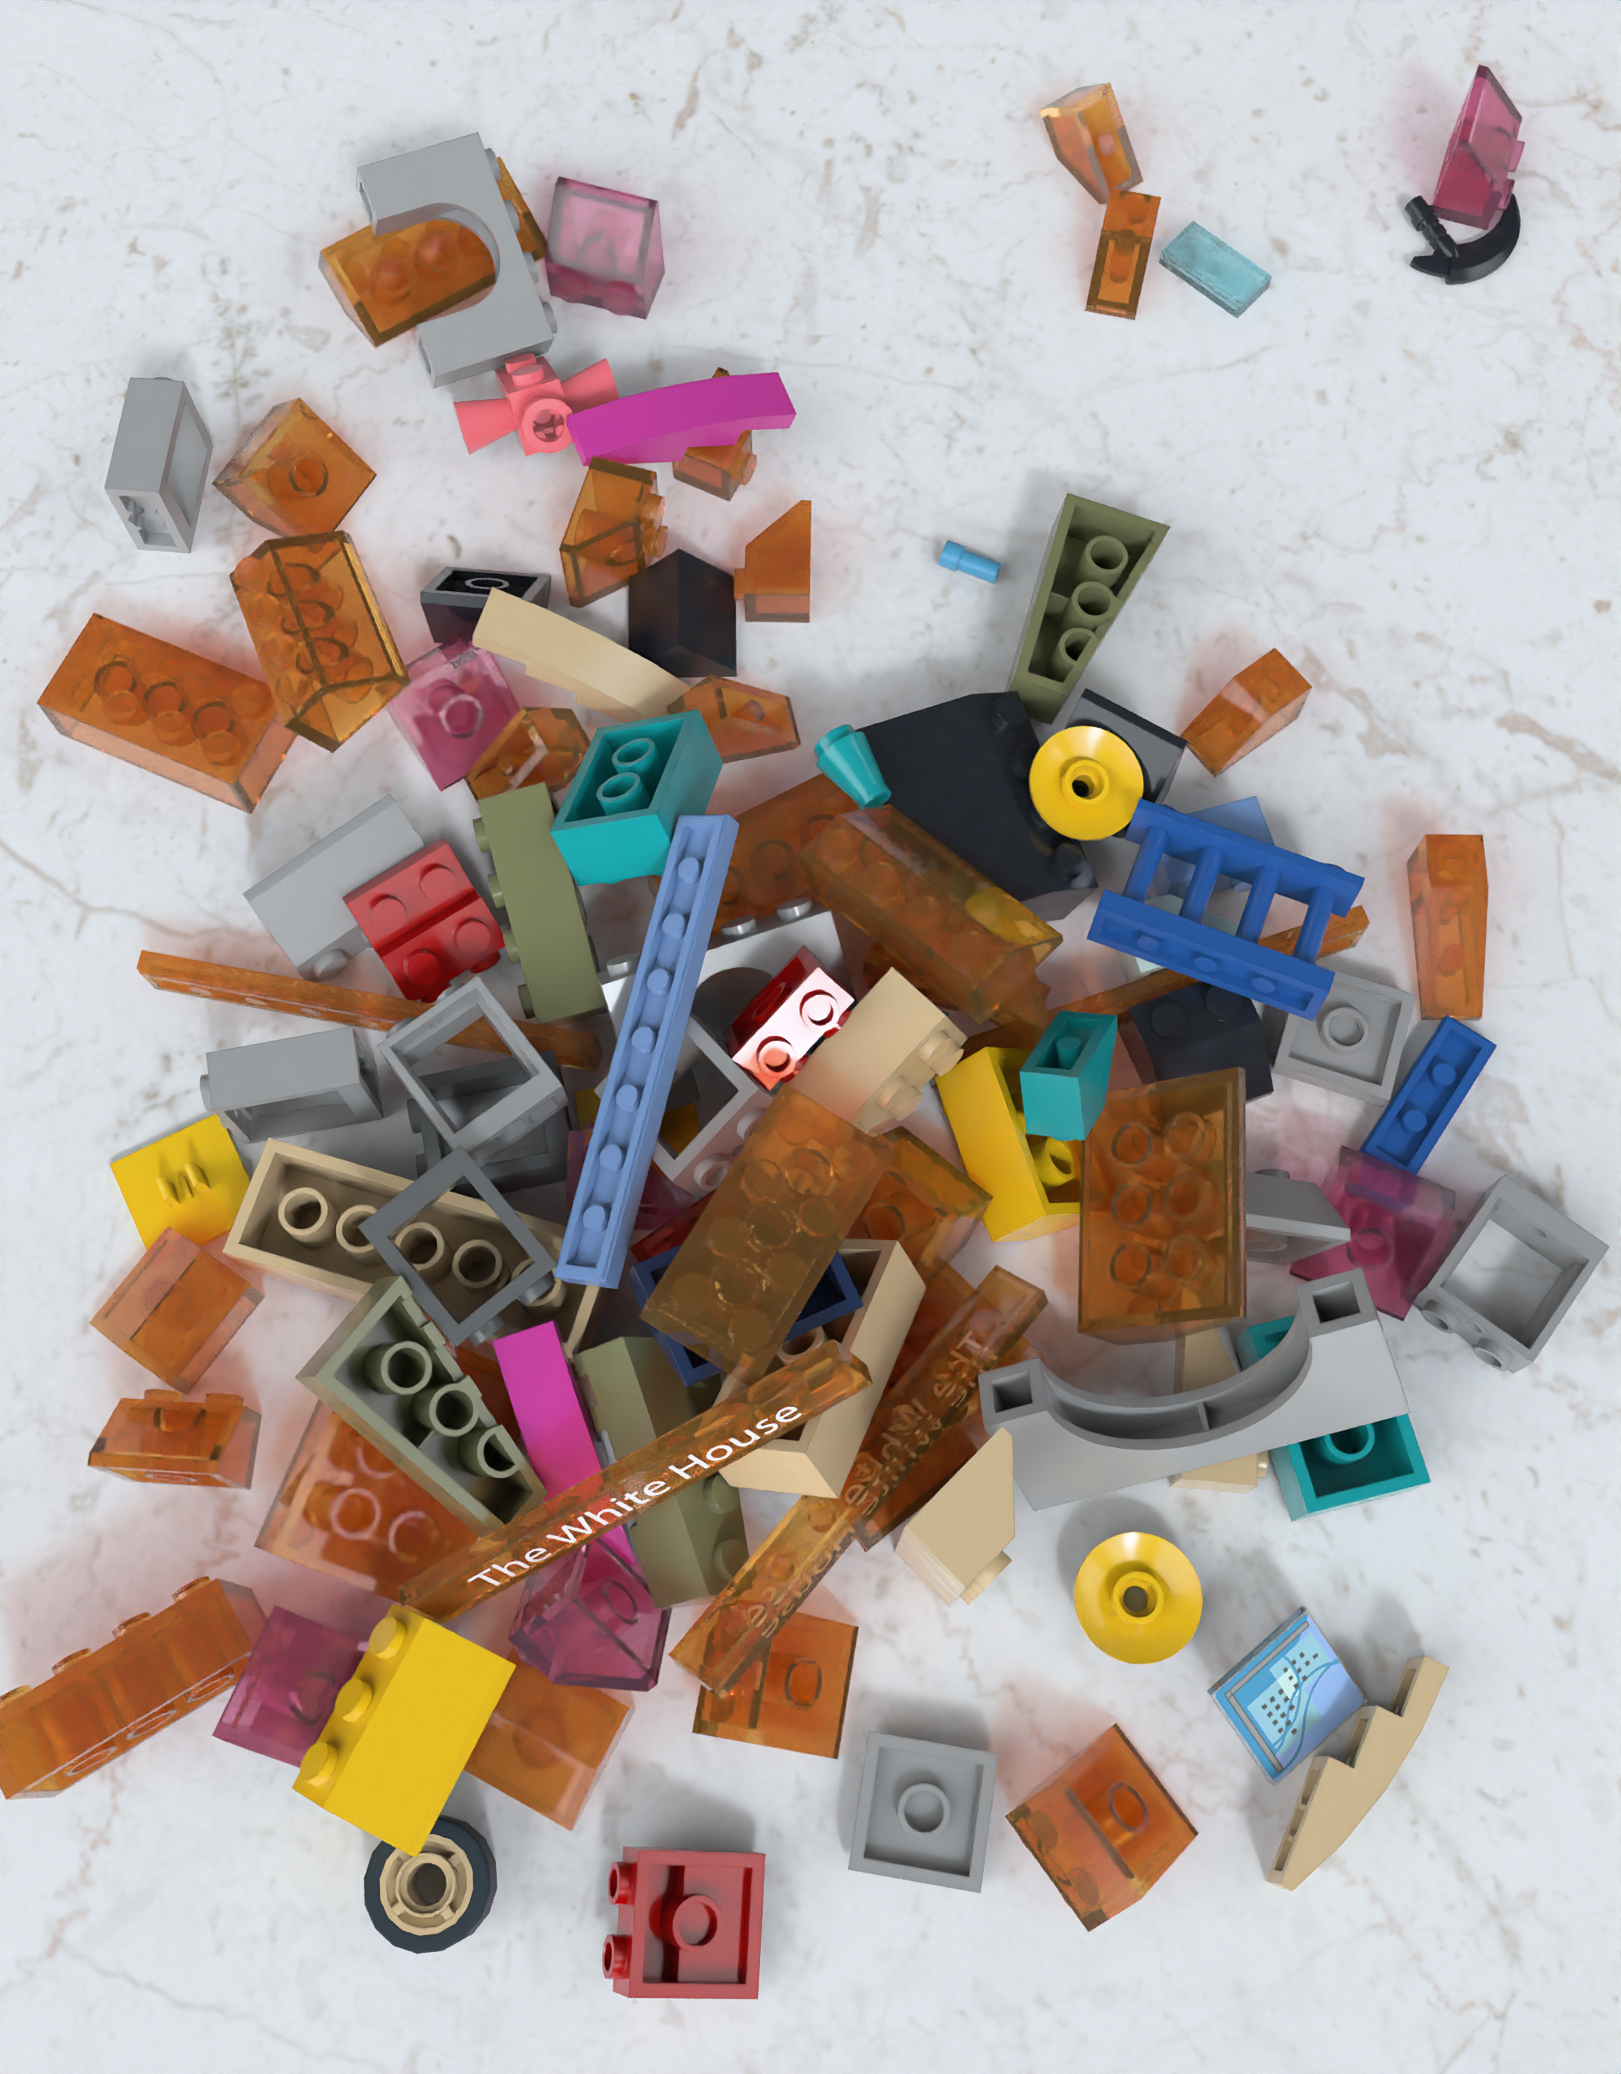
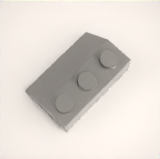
(304, 898)

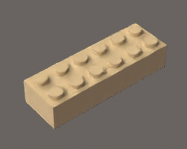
(304, 1231)

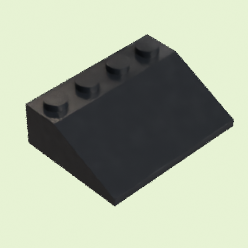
(966, 783)

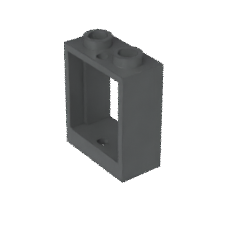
(507, 1174)
(419, 1197)

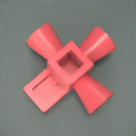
(534, 404)

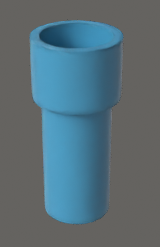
(956, 558)

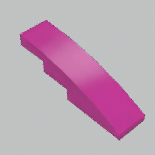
(670, 419)
(554, 1417)

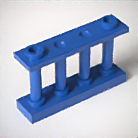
(1212, 955)

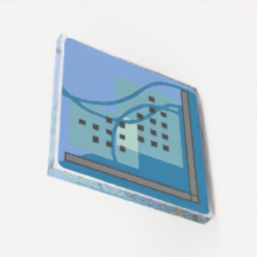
(1287, 1695)

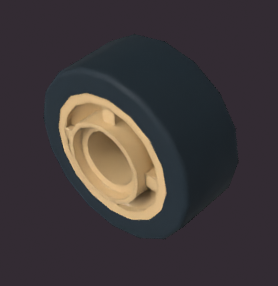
(408, 1918)

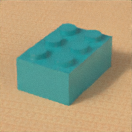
(631, 794)
(1342, 1465)

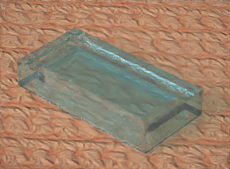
(1215, 269)

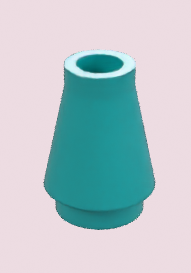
(851, 765)

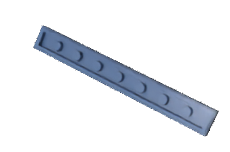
(646, 1052)

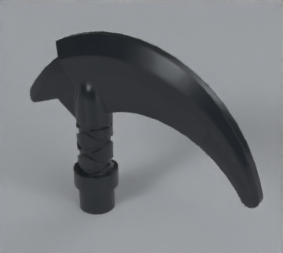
(1468, 260)

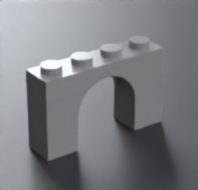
(460, 186)
(743, 943)

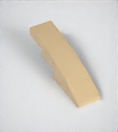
(576, 659)
(1342, 1792)

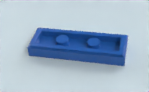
(1428, 1096)

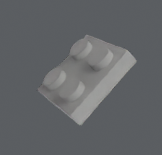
(1350, 1042)
(923, 1812)

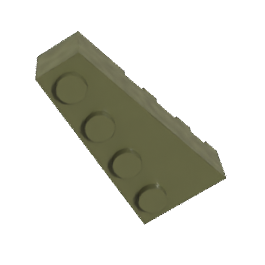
(1080, 590)
(541, 906)
(413, 1403)
(697, 1536)

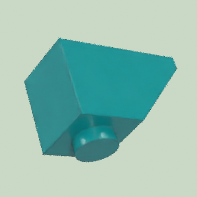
(1068, 1075)

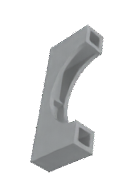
(1317, 1381)

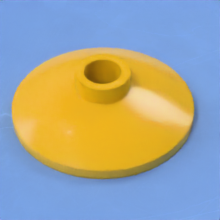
(1105, 767)
(1169, 1590)

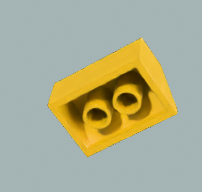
(1027, 1174)
(403, 1729)

